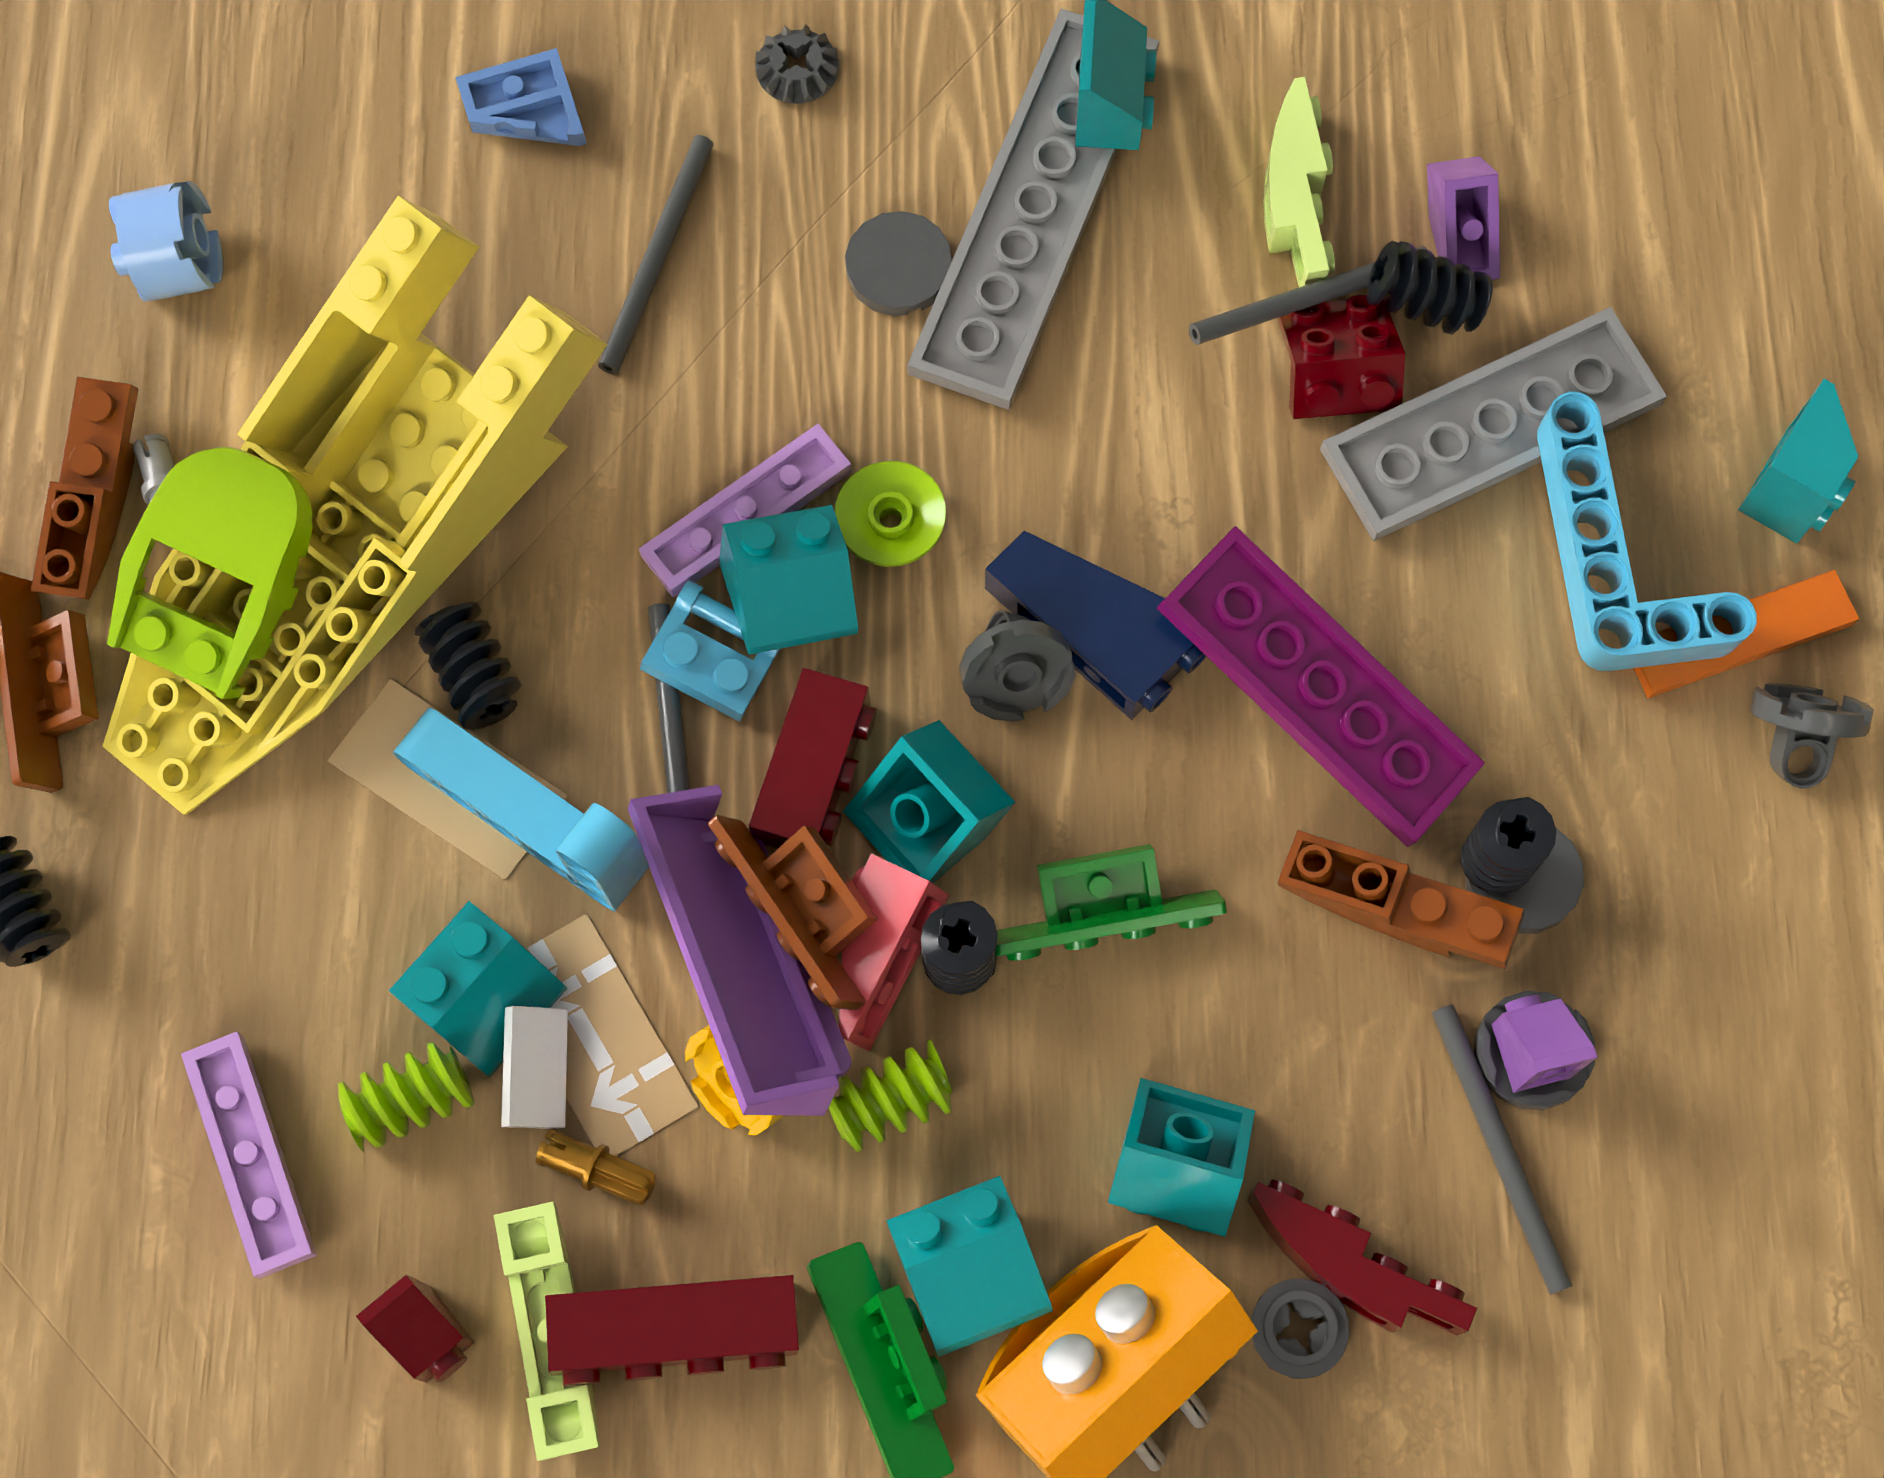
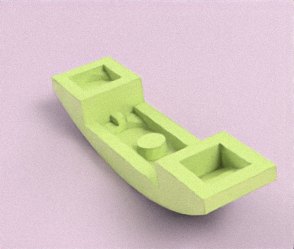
(537, 1266)

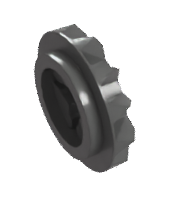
(797, 84)
(1326, 1340)

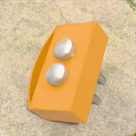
(1114, 1357)

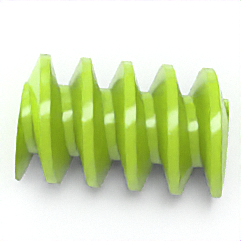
(404, 1096)
(890, 1096)

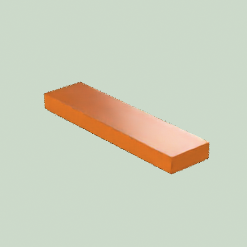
(1783, 621)

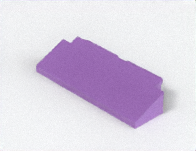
(757, 998)

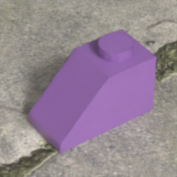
(1465, 213)
(1541, 1042)

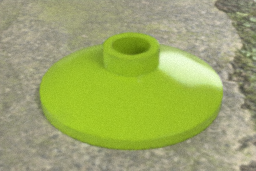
(890, 490)

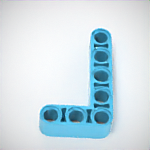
(1610, 560)
(586, 849)

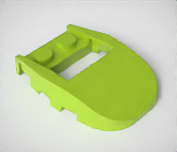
(237, 519)

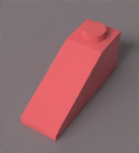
(889, 948)

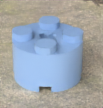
(165, 241)

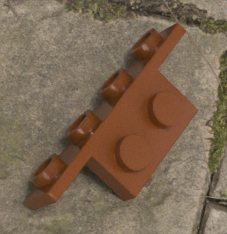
(42, 683)
(807, 900)

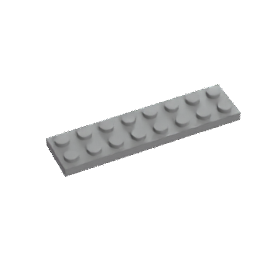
(1017, 236)

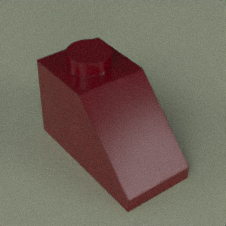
(417, 1330)

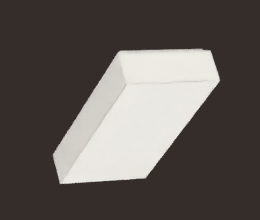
(534, 1067)

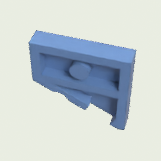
(523, 100)

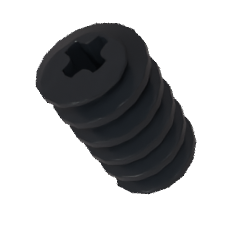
(1429, 287)
(467, 665)
(1508, 845)
(22, 925)
(942, 934)

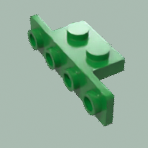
(1104, 898)
(885, 1361)

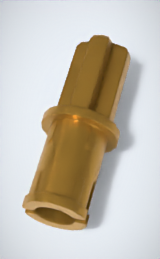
(596, 1167)

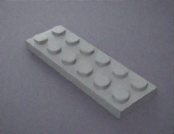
(1485, 423)

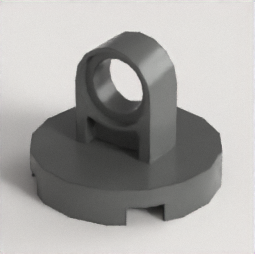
(1016, 667)
(1808, 720)

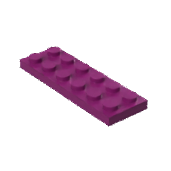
(1321, 686)

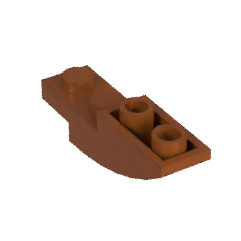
(91, 490)
(1400, 903)

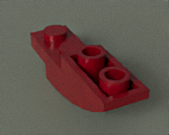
(1331, 1251)

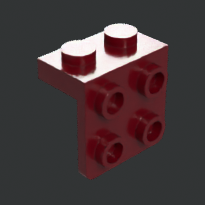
(1343, 359)

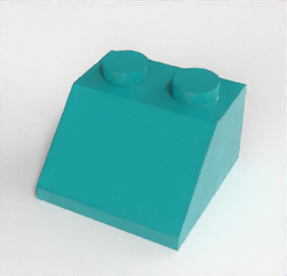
(1113, 79)
(1806, 470)
(789, 579)
(928, 803)
(469, 980)
(1182, 1157)
(969, 1266)

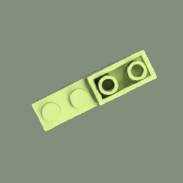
(1295, 184)

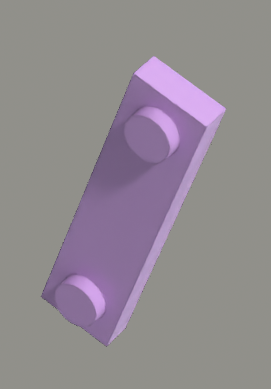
(773, 487)
(248, 1155)

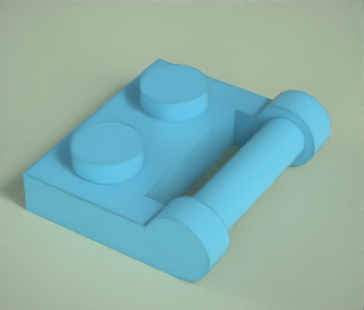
(701, 664)

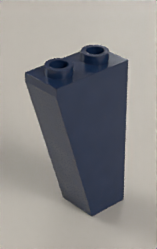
(1108, 621)

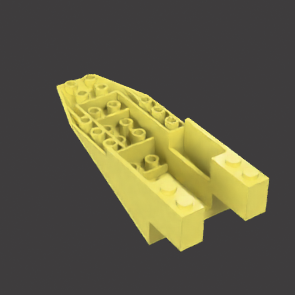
(402, 481)

